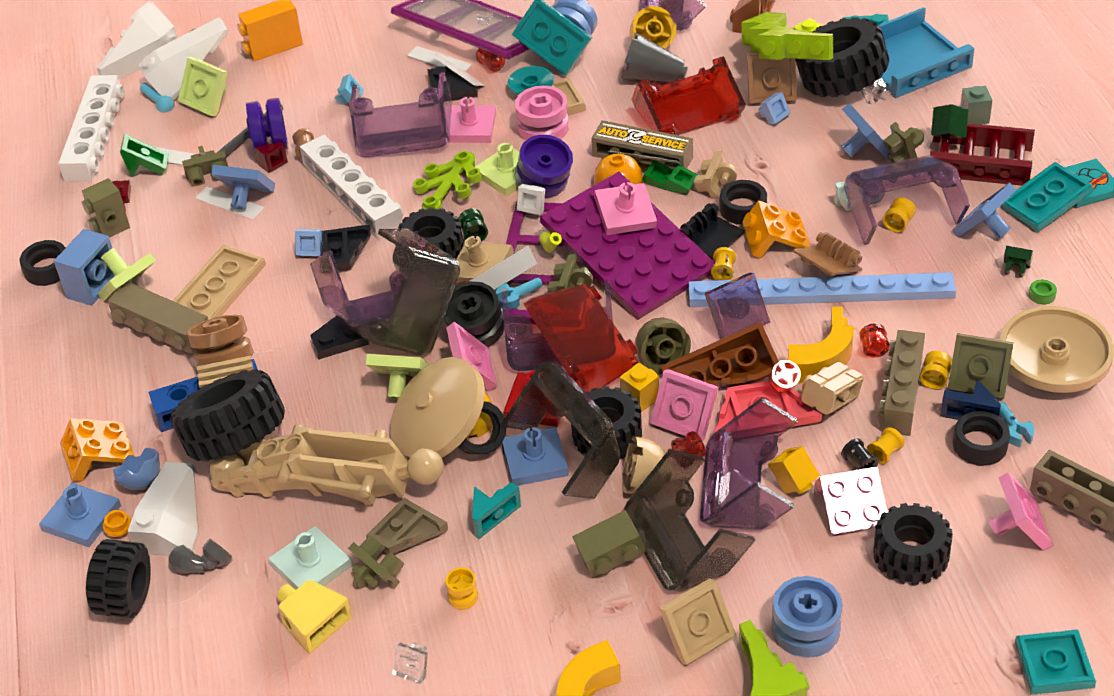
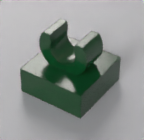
(1018, 257)

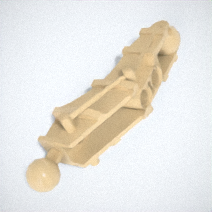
(325, 462)

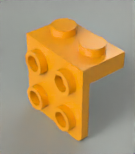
(769, 224)

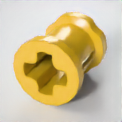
(722, 263)
(886, 444)

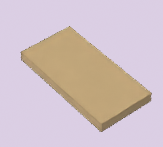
(220, 281)

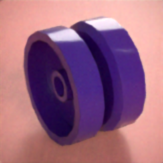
(265, 126)
(544, 163)

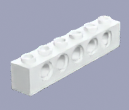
(91, 128)
(351, 185)

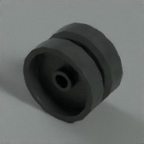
(476, 310)

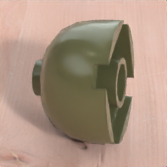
(661, 342)

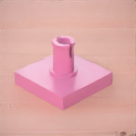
(472, 122)
(625, 208)
(473, 351)
(683, 404)
(1022, 513)

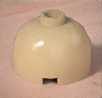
(639, 462)

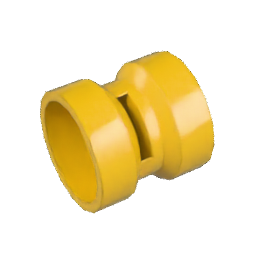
(899, 214)
(936, 369)
(461, 588)

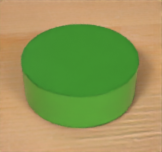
(1042, 291)

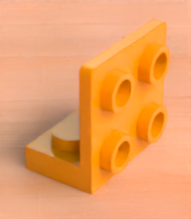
(93, 441)

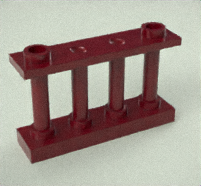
(991, 168)

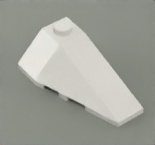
(146, 33)
(167, 64)
(167, 511)

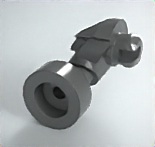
(185, 560)

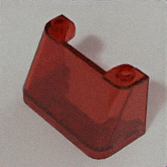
(691, 101)
(582, 335)

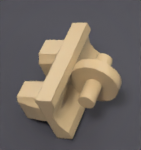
(715, 175)

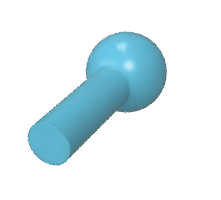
(163, 103)

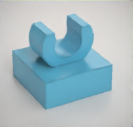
(346, 88)

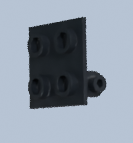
(710, 231)

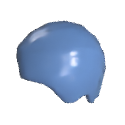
(139, 471)

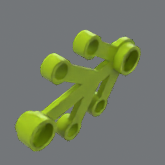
(461, 163)

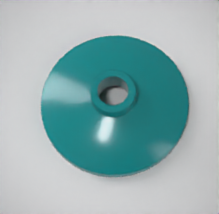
(529, 77)

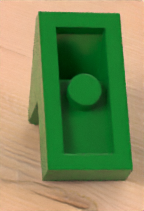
(137, 153)

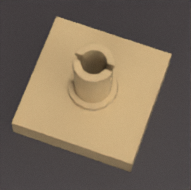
(480, 257)
(697, 621)

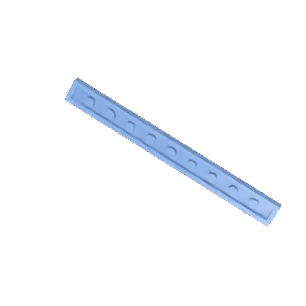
(841, 288)

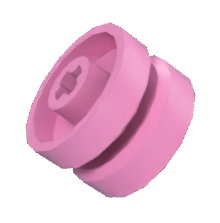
(542, 112)

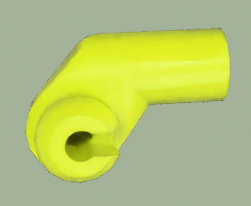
(550, 241)

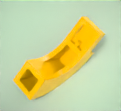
(833, 349)
(590, 671)

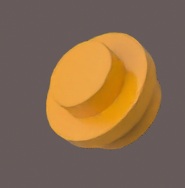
(116, 523)

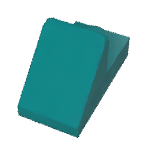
(492, 511)

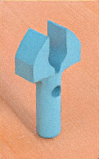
(515, 293)
(1015, 426)

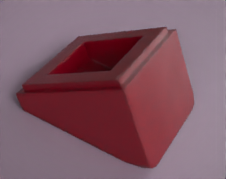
(271, 156)

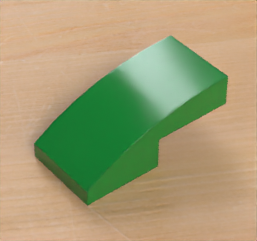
(665, 178)

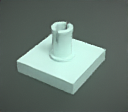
(310, 558)

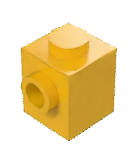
(642, 385)
(794, 470)

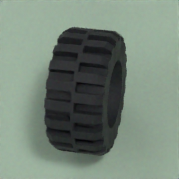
(857, 59)
(228, 415)

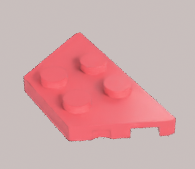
(741, 397)

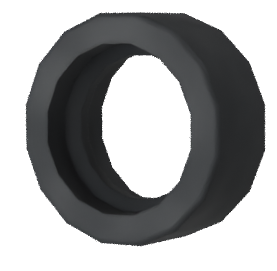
(736, 190)
(35, 253)
(497, 436)
(976, 453)

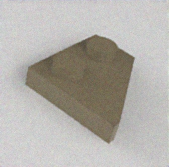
(407, 526)

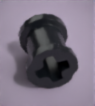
(859, 450)

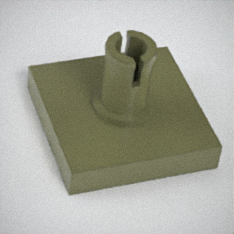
(980, 360)

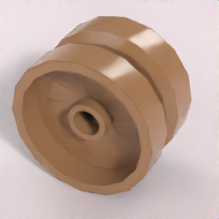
(219, 339)

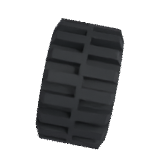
(436, 227)
(622, 411)
(914, 525)
(118, 578)

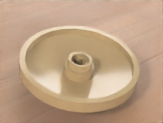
(1058, 349)
(438, 407)

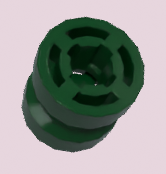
(473, 224)

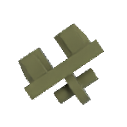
(903, 144)
(202, 164)
(569, 275)
(386, 569)

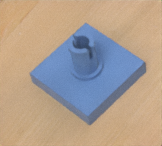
(865, 134)
(242, 181)
(987, 212)
(535, 456)
(79, 514)

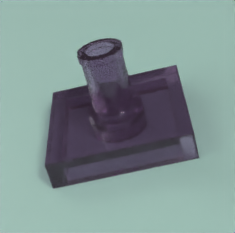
(737, 305)

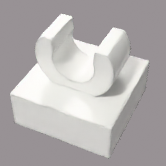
(531, 199)

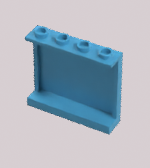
(920, 54)

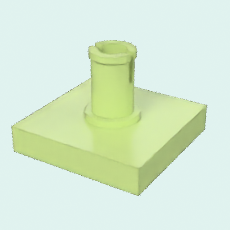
(202, 86)
(500, 169)
(122, 272)
(398, 368)

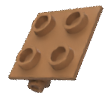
(831, 256)

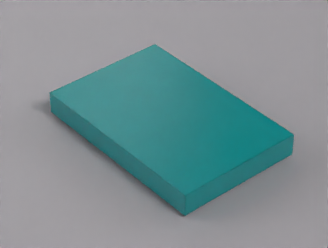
(552, 36)
(1047, 196)

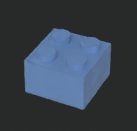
(81, 267)

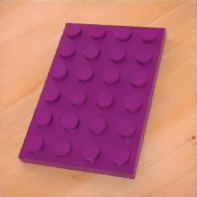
(641, 265)

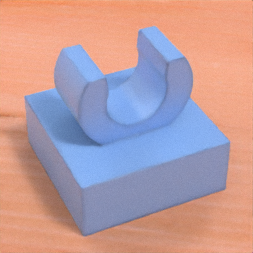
(774, 108)
(308, 242)

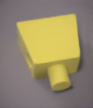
(312, 613)

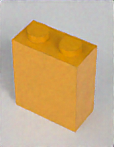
(269, 29)

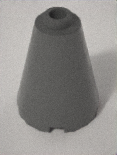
(652, 62)

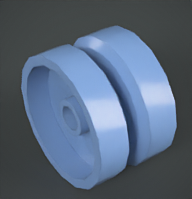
(579, 13)
(806, 616)

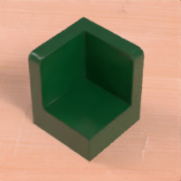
(949, 121)

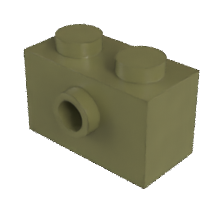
(105, 208)
(609, 544)

